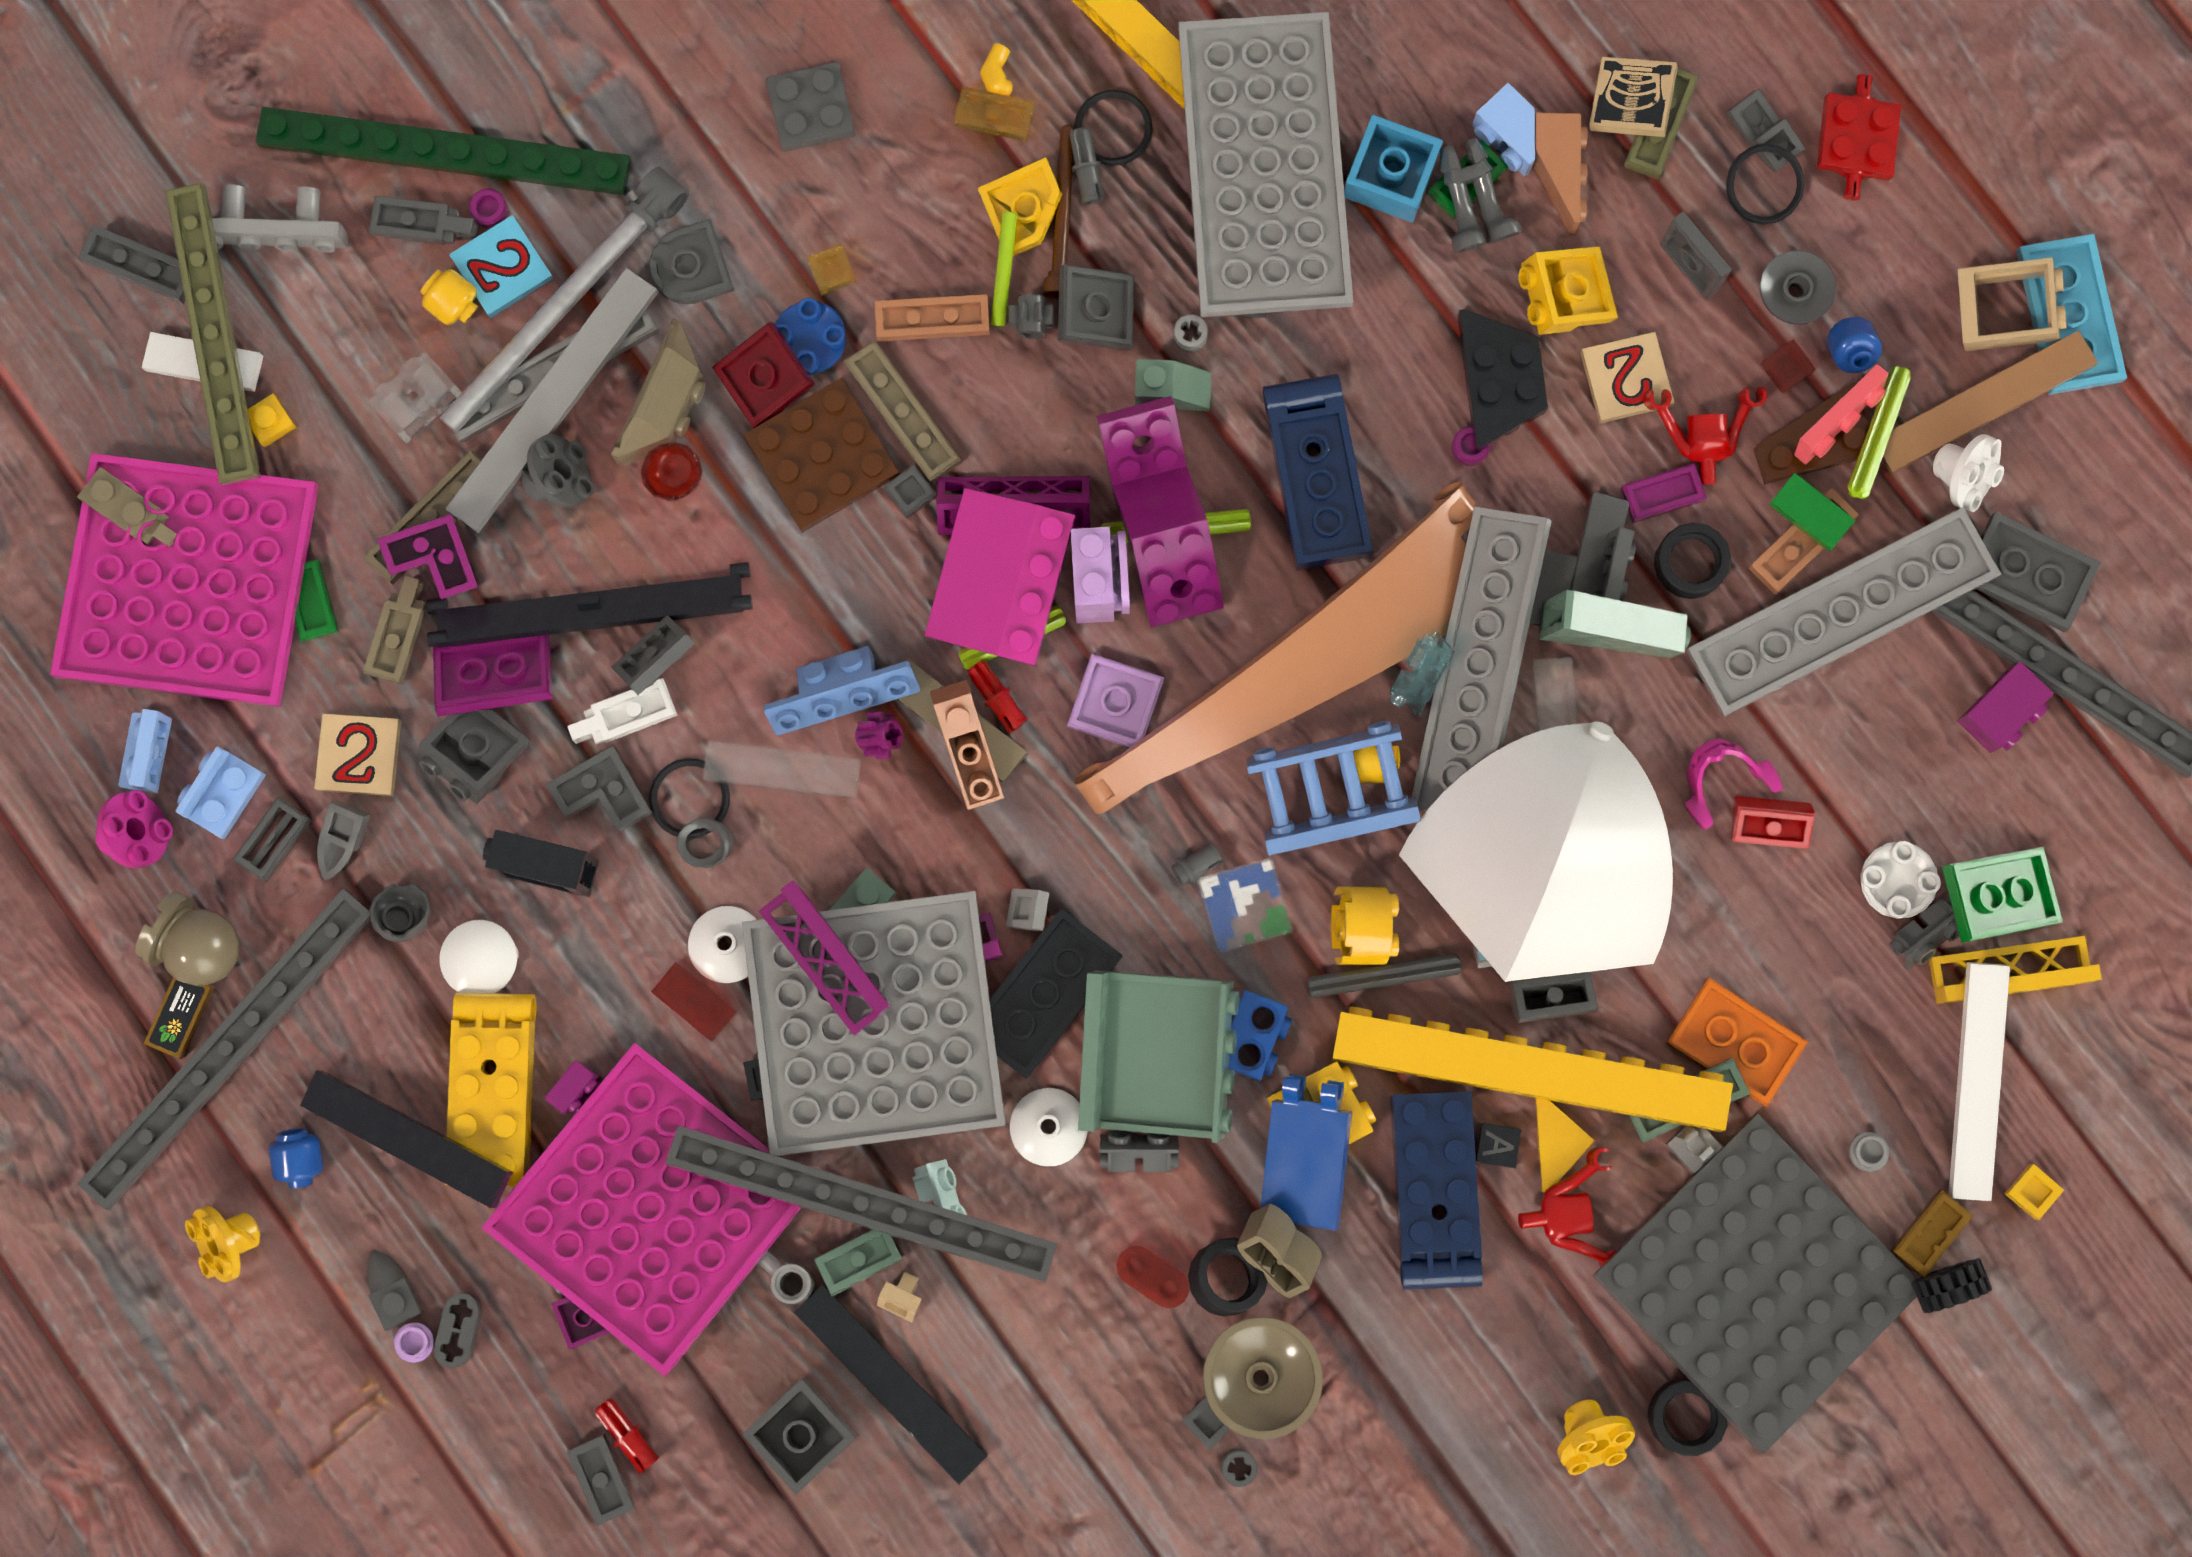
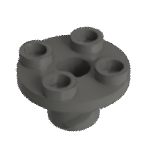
(557, 472)

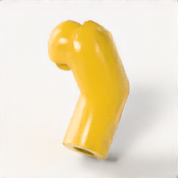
(992, 71)

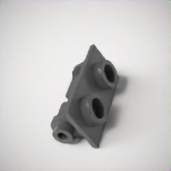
(1921, 944)
(1121, 1148)

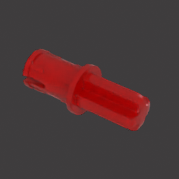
(997, 696)
(626, 1435)

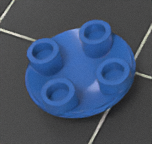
(813, 334)

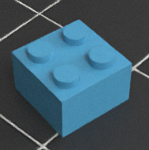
(1392, 168)

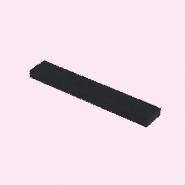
(406, 1139)
(891, 1384)

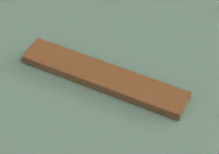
(1988, 401)

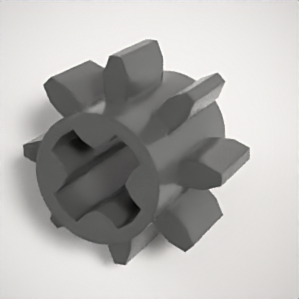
(1031, 316)

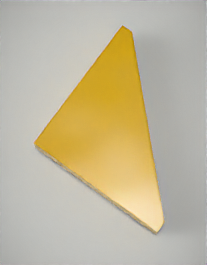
(1559, 1142)

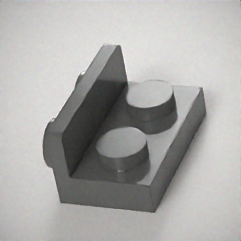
(653, 655)

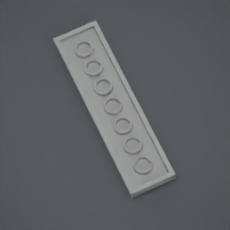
(1843, 612)
(1488, 640)

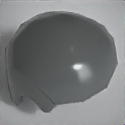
(400, 912)

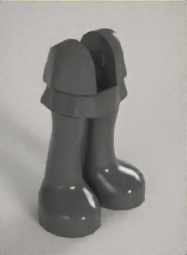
(1456, 178)

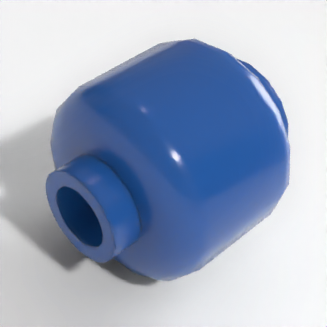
(1854, 344)
(295, 1157)

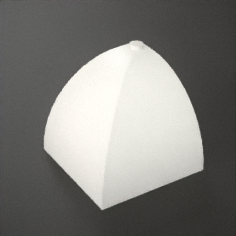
(1551, 855)

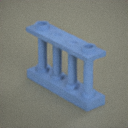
(1322, 825)

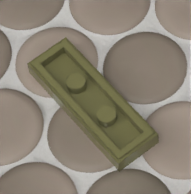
(1650, 153)

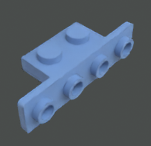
(840, 688)

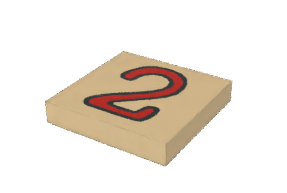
(1623, 373)
(357, 754)

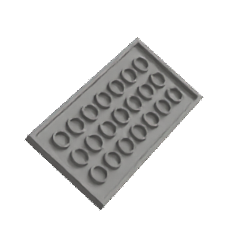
(1265, 164)

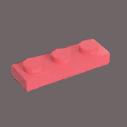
(1842, 415)

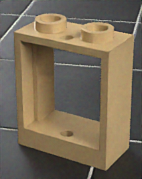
(1973, 276)

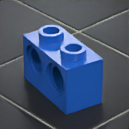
(1261, 1039)

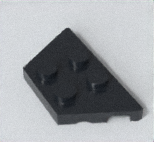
(1501, 377)

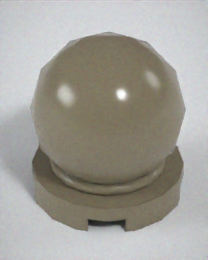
(191, 943)

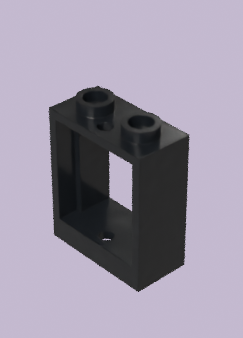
(540, 863)

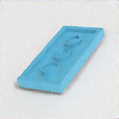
(2085, 306)

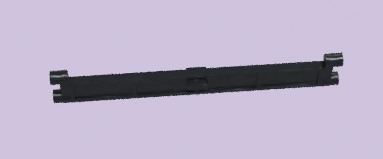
(589, 610)

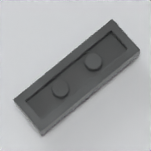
(133, 263)

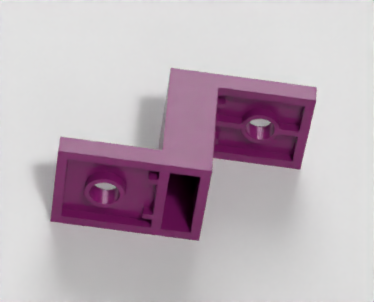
(1160, 511)

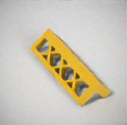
(2022, 982)

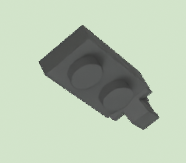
(419, 221)

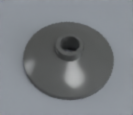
(1809, 275)

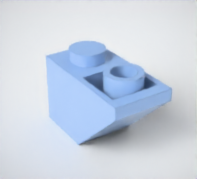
(1509, 127)

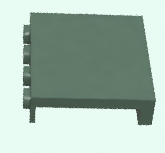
(1157, 1054)

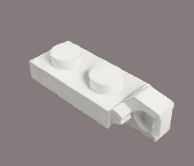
(624, 714)

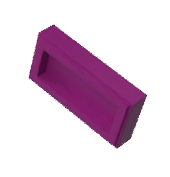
(1664, 493)

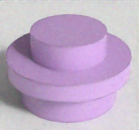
(414, 1342)

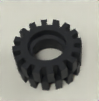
(1952, 1286)

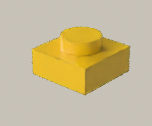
(270, 420)
(2034, 1191)

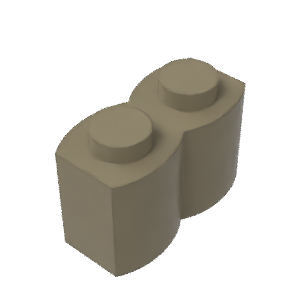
(1279, 1250)

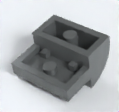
(1552, 997)

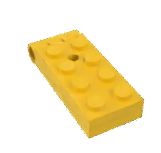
(493, 1110)

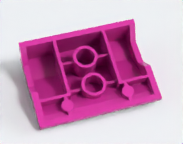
(1000, 576)

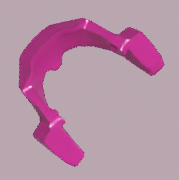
(1713, 752)

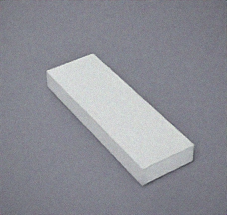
(177, 358)

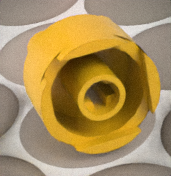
(1364, 925)

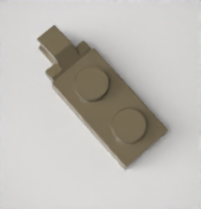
(125, 508)
(396, 633)

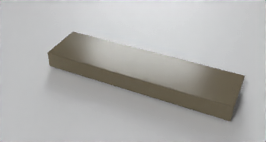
(902, 412)
(428, 508)
(1003, 750)

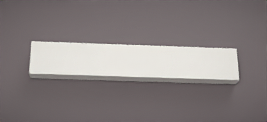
(1979, 1081)

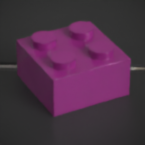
(573, 1088)
(575, 1324)

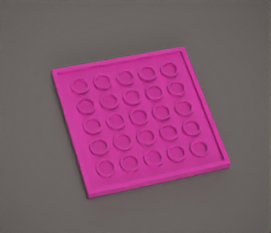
(193, 615)
(625, 1232)

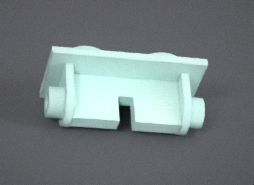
(937, 1183)

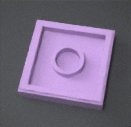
(1115, 701)

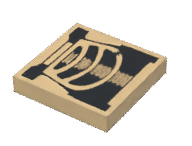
(1633, 96)

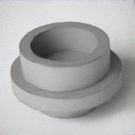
(1868, 1151)

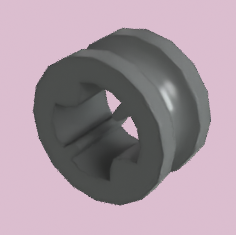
(1247, 1459)

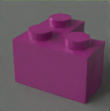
(435, 544)

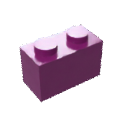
(2005, 708)

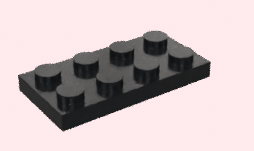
(1046, 991)

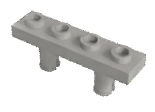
(283, 234)

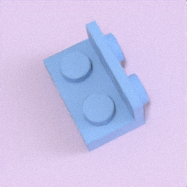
(145, 751)
(219, 792)

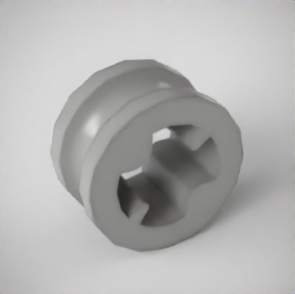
(1202, 332)

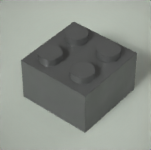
(800, 1435)

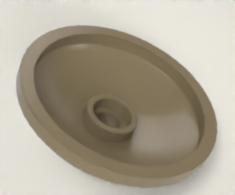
(1291, 1386)

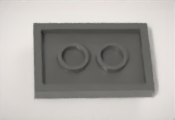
(2036, 572)

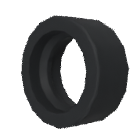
(1706, 535)
(1203, 1292)
(1656, 1421)

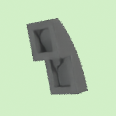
(1760, 125)

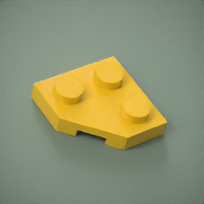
(1032, 195)

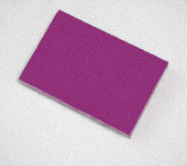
(491, 674)

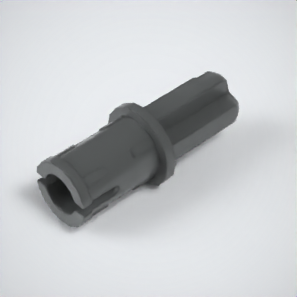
(1086, 167)

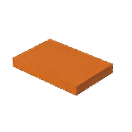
(1726, 1027)

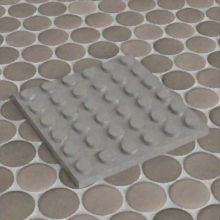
(913, 1069)

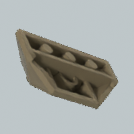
(664, 399)

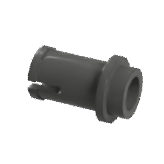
(1196, 864)

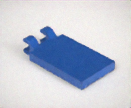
(1307, 1154)

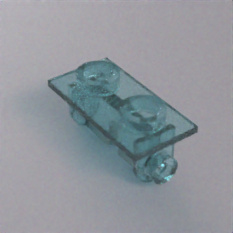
(1430, 659)

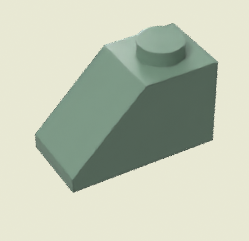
(1165, 378)

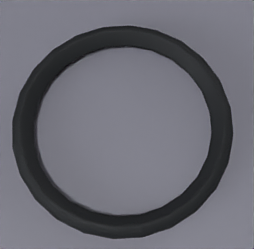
(1135, 101)
(1799, 178)
(655, 787)

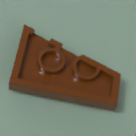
(1777, 452)

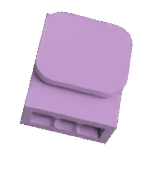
(1099, 574)

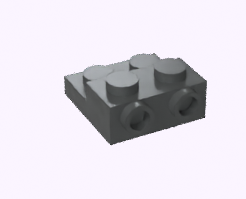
(471, 752)

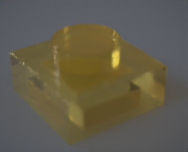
(831, 269)

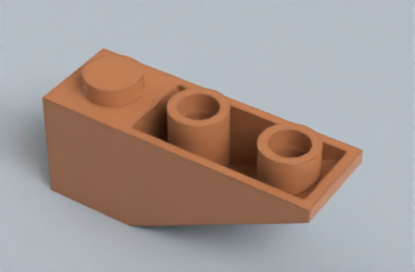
(1559, 164)
(966, 744)

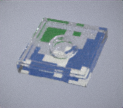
(1245, 905)

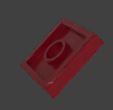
(763, 375)

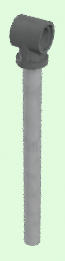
(657, 197)

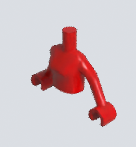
(1707, 433)
(1569, 1214)

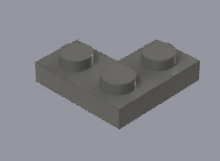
(602, 779)

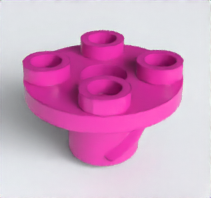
(132, 830)

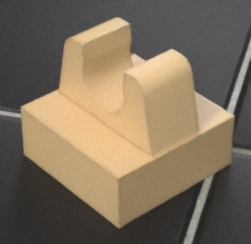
(900, 1298)

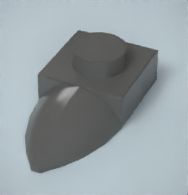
(340, 837)
(391, 1291)

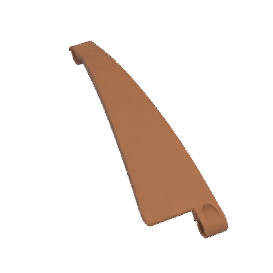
(1334, 648)

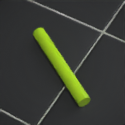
(1003, 268)

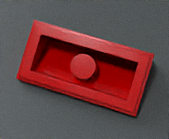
(1772, 822)

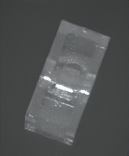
(410, 416)

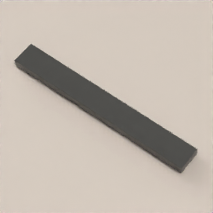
(2072, 679)

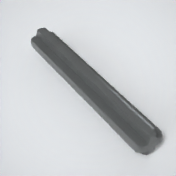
(1384, 975)

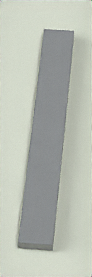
(552, 399)

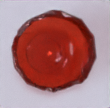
(671, 471)

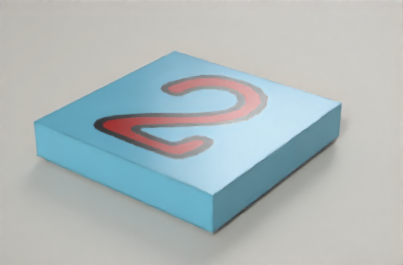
(501, 266)

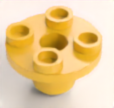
(221, 1241)
(1593, 1437)

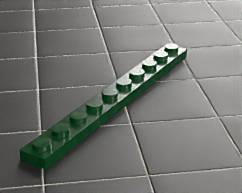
(443, 151)

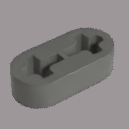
(449, 1328)

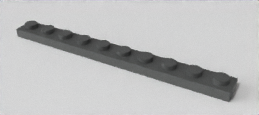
(225, 1050)
(861, 1204)

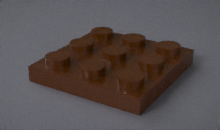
(821, 455)

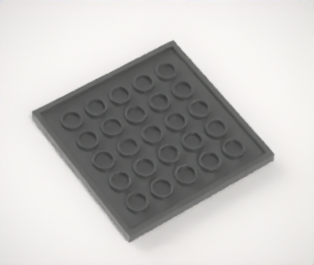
(1758, 1283)

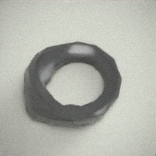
(720, 854)

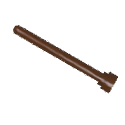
(1062, 214)

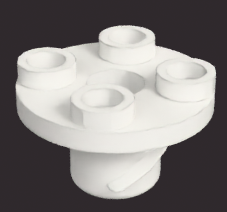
(1970, 470)

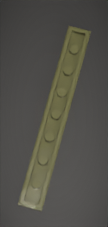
(212, 334)

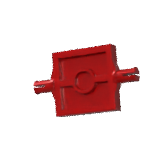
(1858, 136)

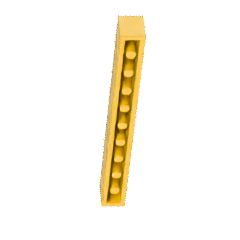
(1533, 1071)

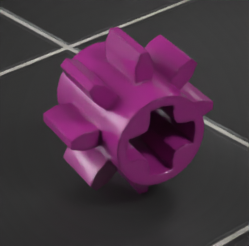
(879, 735)

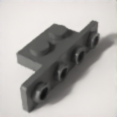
(1604, 549)

